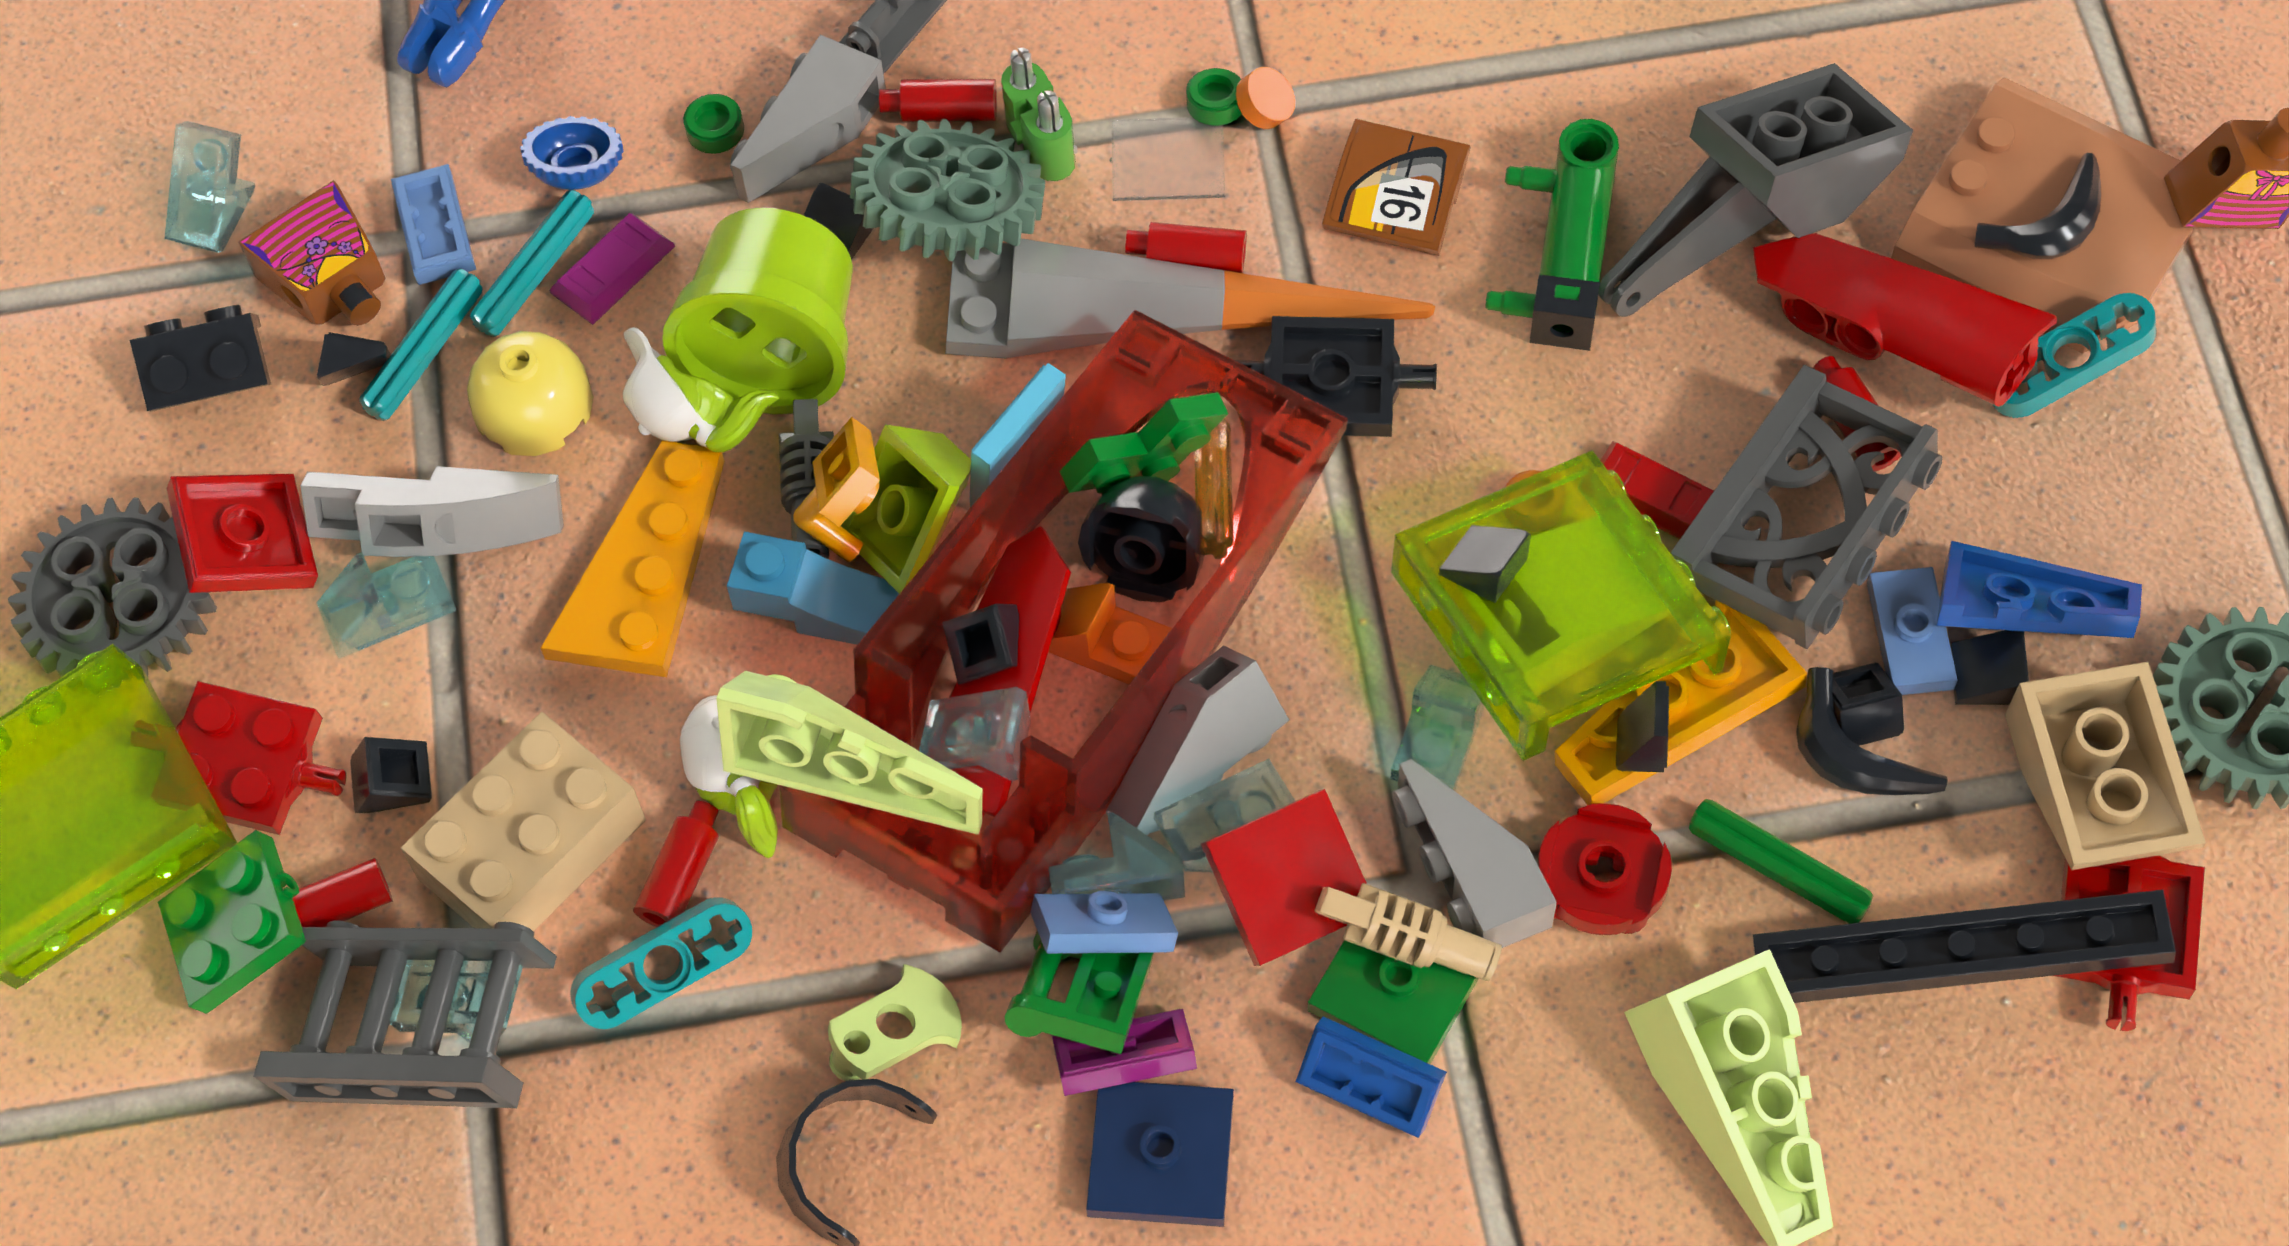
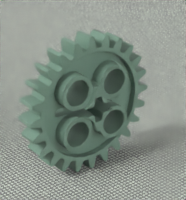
(947, 189)
(2204, 674)

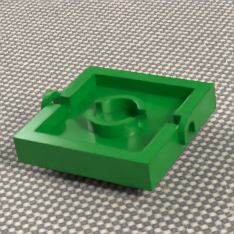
(232, 921)

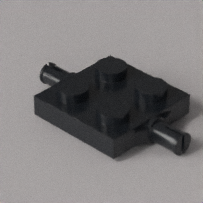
(1344, 367)

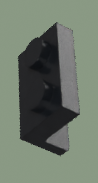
(200, 360)

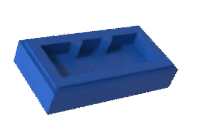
(1370, 1076)

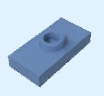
(433, 224)
(1905, 618)
(1103, 923)

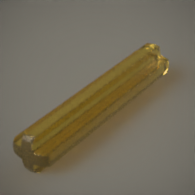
(1214, 491)

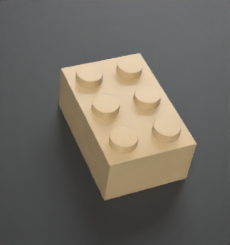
(525, 830)

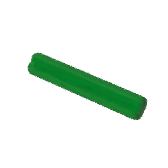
(1780, 861)

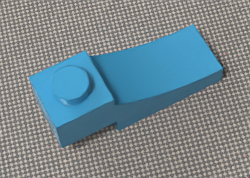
(797, 585)

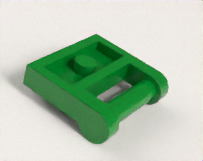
(1098, 1002)

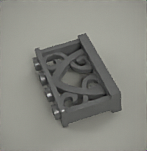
(1790, 429)

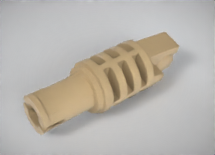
(1408, 931)

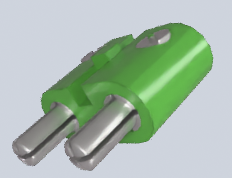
(1038, 117)

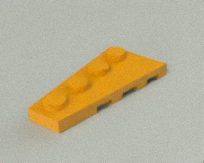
(642, 574)
(1701, 708)

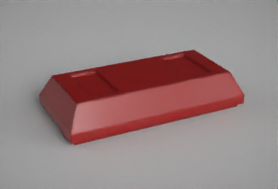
(1657, 490)

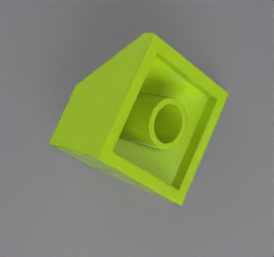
(916, 498)

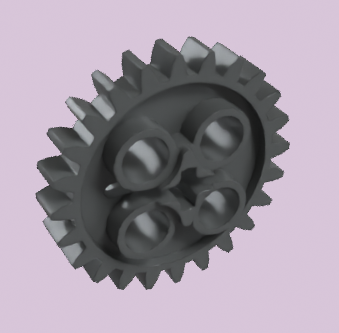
(57, 600)

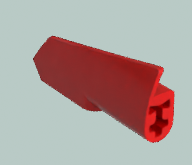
(1882, 304)
(1035, 581)

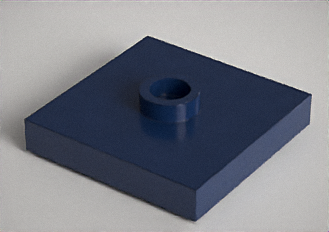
(1161, 1153)

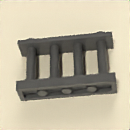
(420, 1073)

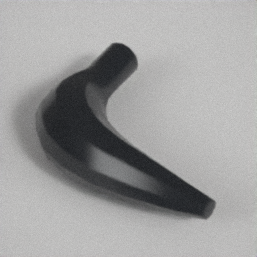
(2058, 231)
(1843, 761)

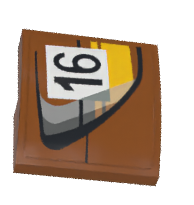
(1396, 187)

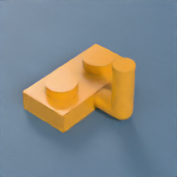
(844, 483)

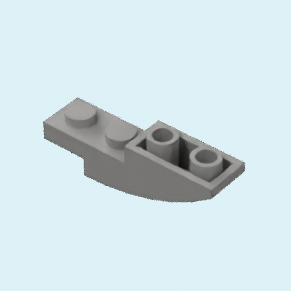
(433, 517)

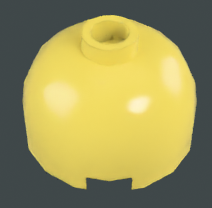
(529, 393)

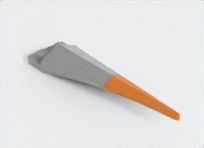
(1073, 297)

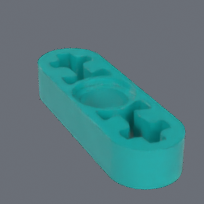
(2120, 349)
(608, 968)

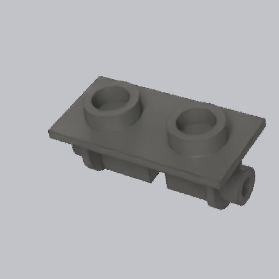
(890, 27)

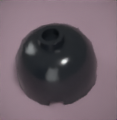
(1144, 538)

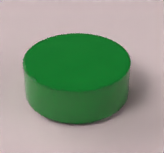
(1213, 96)
(713, 123)

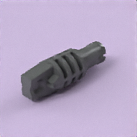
(796, 467)

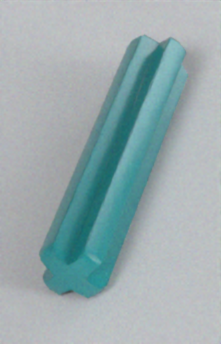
(532, 263)
(421, 344)

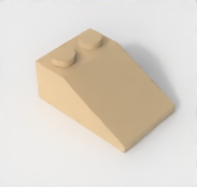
(2103, 765)

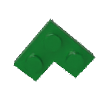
(1154, 451)

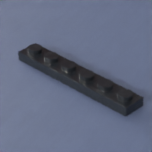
(1972, 946)

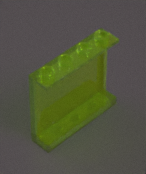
(1584, 615)
(93, 811)

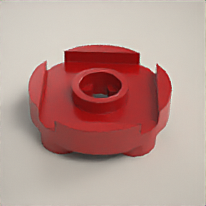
(1636, 851)

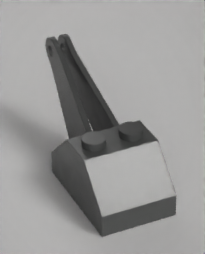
(1777, 152)

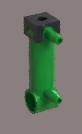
(1574, 236)

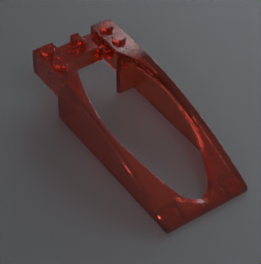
(993, 876)

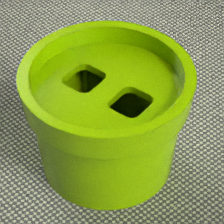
(766, 309)

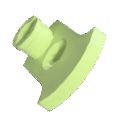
(918, 998)

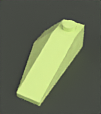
(817, 746)
(1735, 1079)

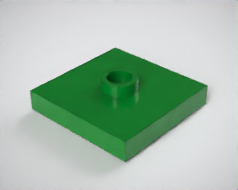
(1392, 999)

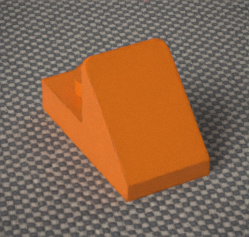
(1104, 635)

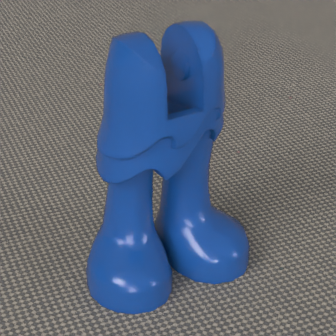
(445, 39)

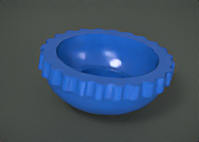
(572, 152)

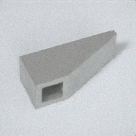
(816, 113)
(1199, 734)
(1482, 865)

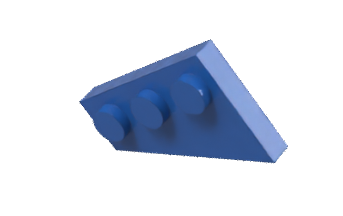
(2030, 595)

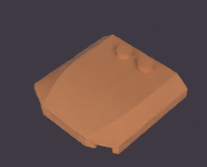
(2014, 172)

